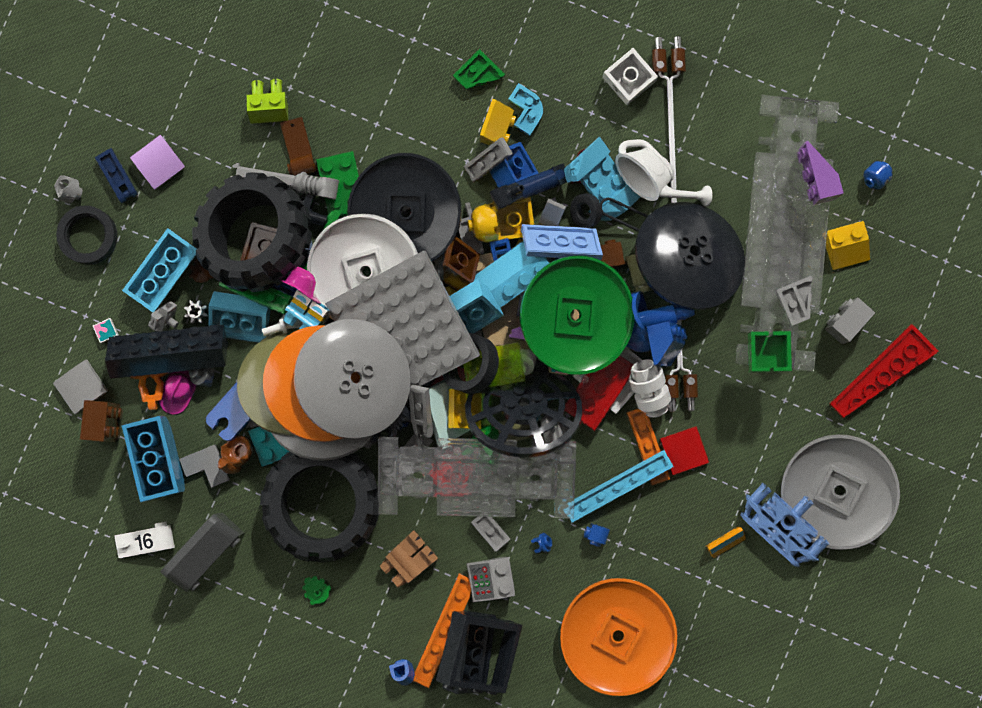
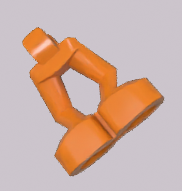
(152, 400)

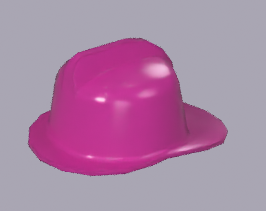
(303, 281)
(177, 392)

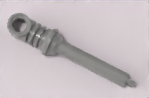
(301, 183)

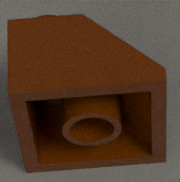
(460, 265)

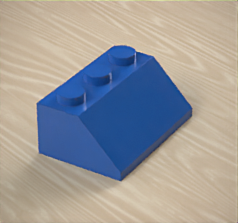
(666, 342)

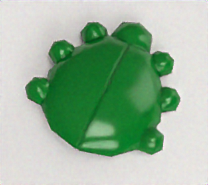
(316, 590)

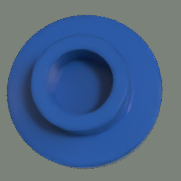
(544, 541)

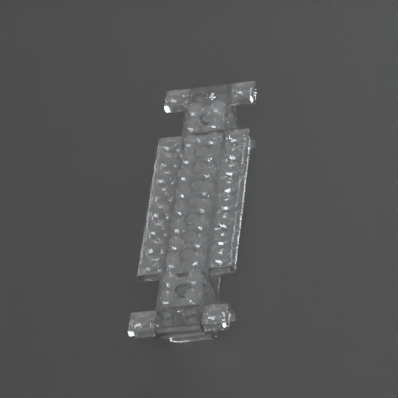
(784, 226)

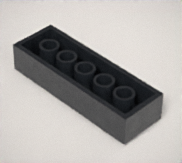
(166, 351)

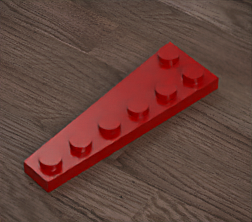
(897, 360)

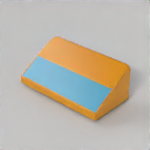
(726, 542)

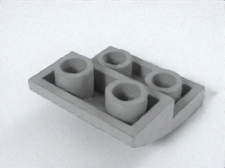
(79, 385)

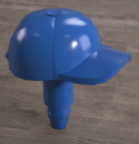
(643, 317)

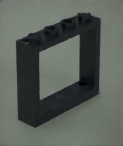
(454, 646)

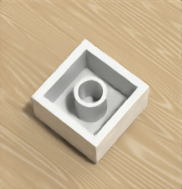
(630, 76)

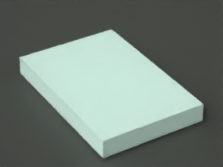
(440, 410)

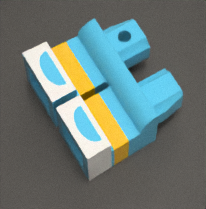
(305, 310)

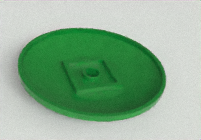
(603, 319)

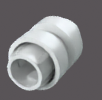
(650, 388)

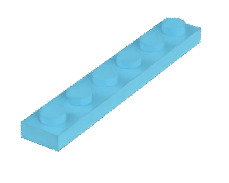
(621, 484)

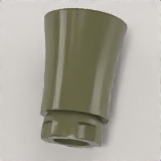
(637, 279)

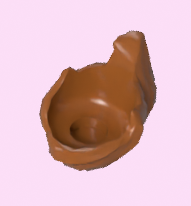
(235, 454)

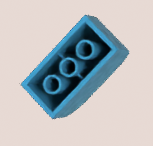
(154, 458)

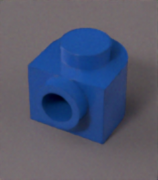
(596, 534)
(402, 672)

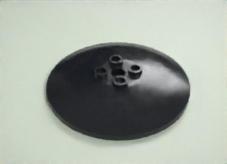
(416, 183)
(678, 275)

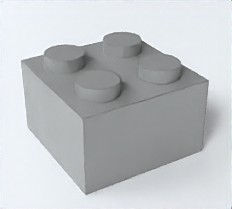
(849, 320)

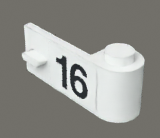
(145, 541)

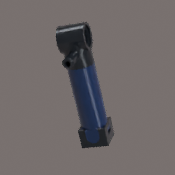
(528, 186)

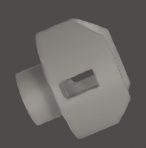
(69, 192)

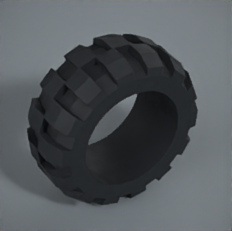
(221, 211)
(297, 543)

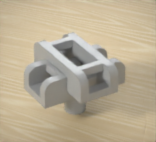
(163, 317)

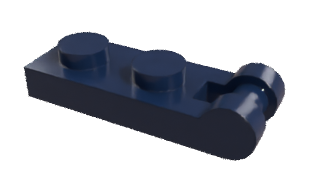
(116, 175)

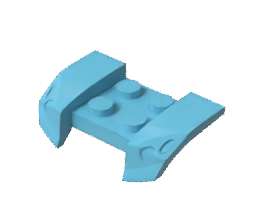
(601, 178)

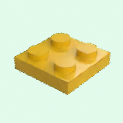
(457, 403)

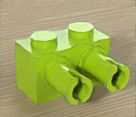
(269, 106)

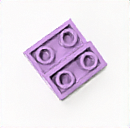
(157, 162)

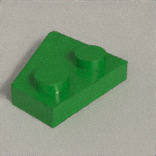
(478, 71)

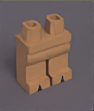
(404, 563)

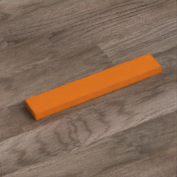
(434, 650)

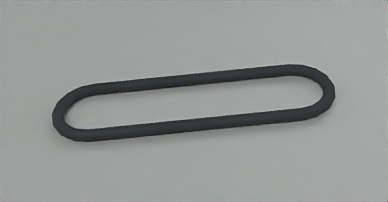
(628, 207)

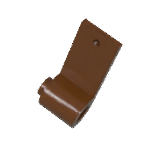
(298, 147)

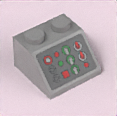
(491, 579)

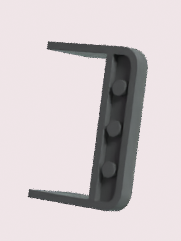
(202, 551)

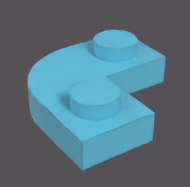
(531, 107)

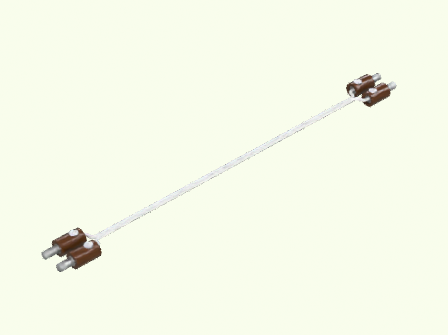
(678, 65)

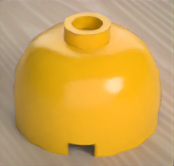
(484, 223)

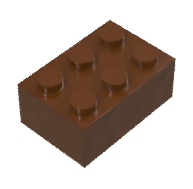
(101, 421)

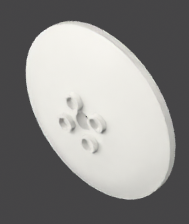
(355, 243)

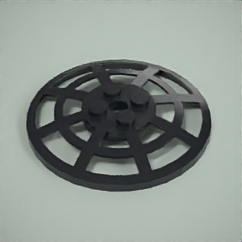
(526, 415)

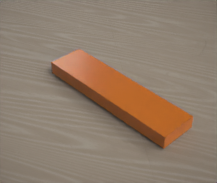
(646, 439)

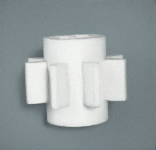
(190, 310)

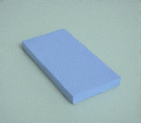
(560, 241)

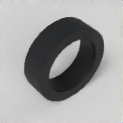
(68, 221)
(486, 374)

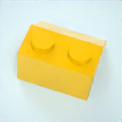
(497, 123)
(848, 245)

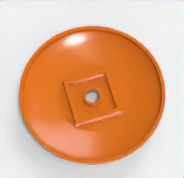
(280, 389)
(626, 664)

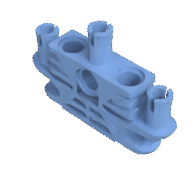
(785, 542)

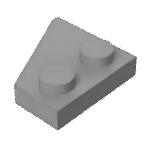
(796, 300)

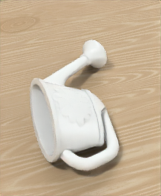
(650, 173)

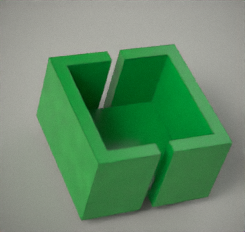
(769, 352)

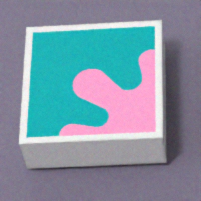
(105, 330)

